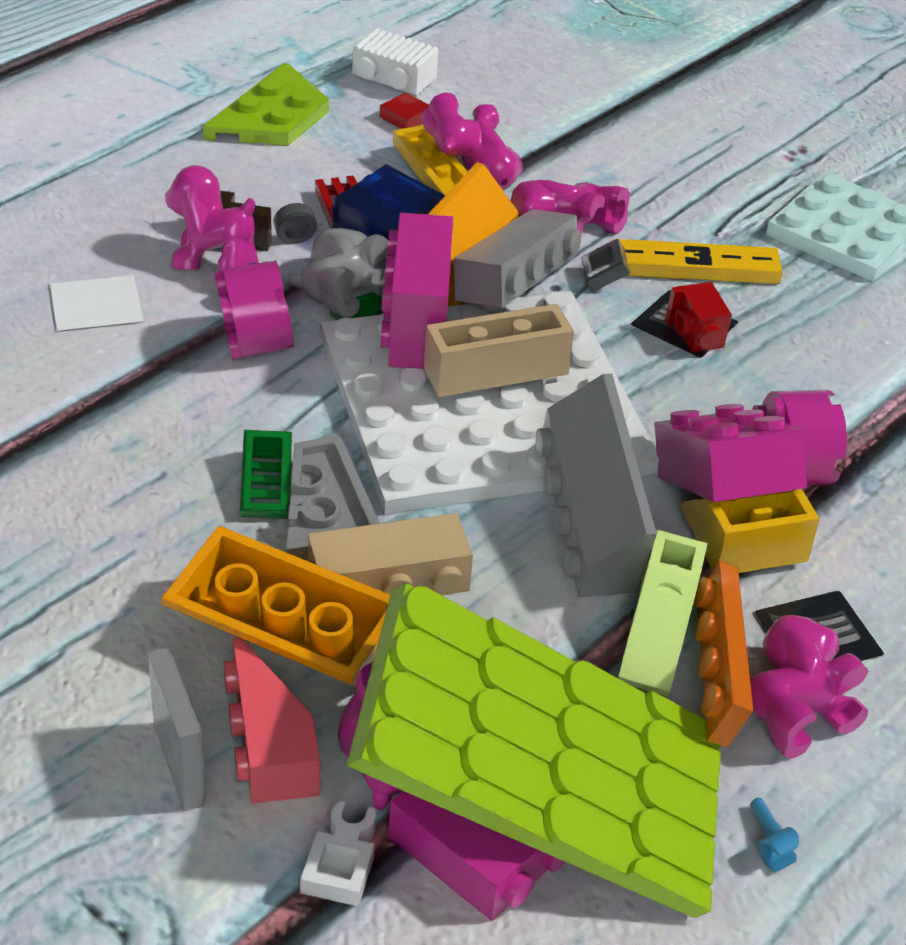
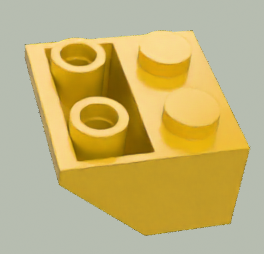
(755, 529)

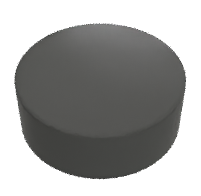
(295, 223)

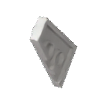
(324, 493)

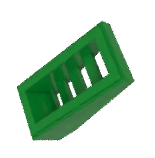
(267, 446)

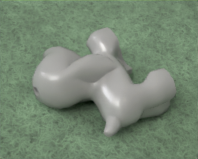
(341, 264)

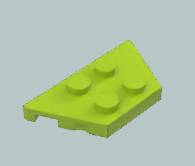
(272, 110)

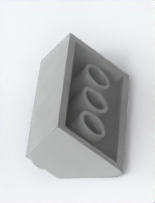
(596, 490)

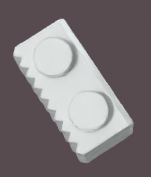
(395, 61)

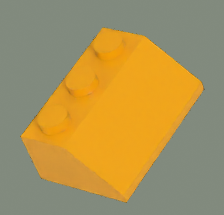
(477, 211)

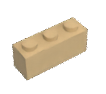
(497, 350)
(388, 554)

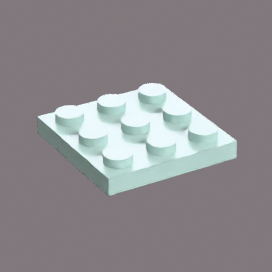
(843, 226)

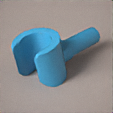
(779, 844)

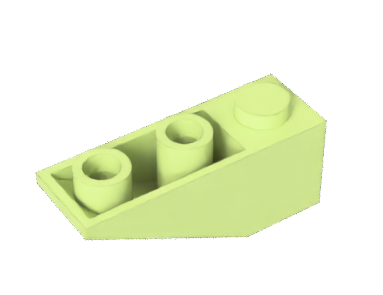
(662, 612)

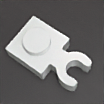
(340, 860)

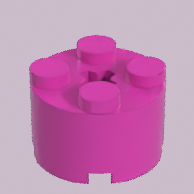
(254, 309)
(822, 424)

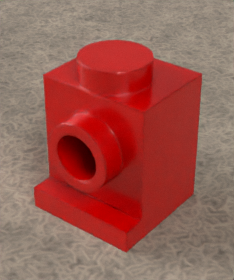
(699, 316)

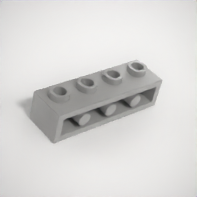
(515, 258)

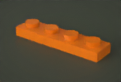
(723, 654)

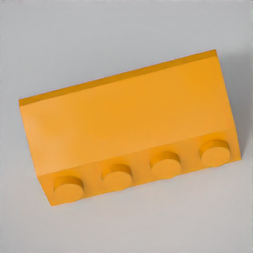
(281, 604)

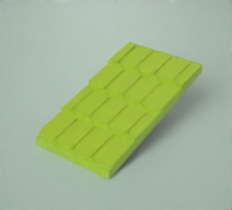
(541, 749)

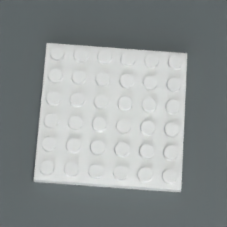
(462, 445)

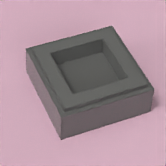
(605, 265)

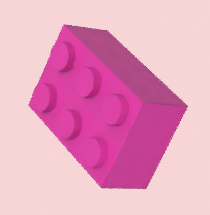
(415, 285)
(730, 453)

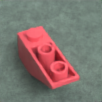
(276, 730)

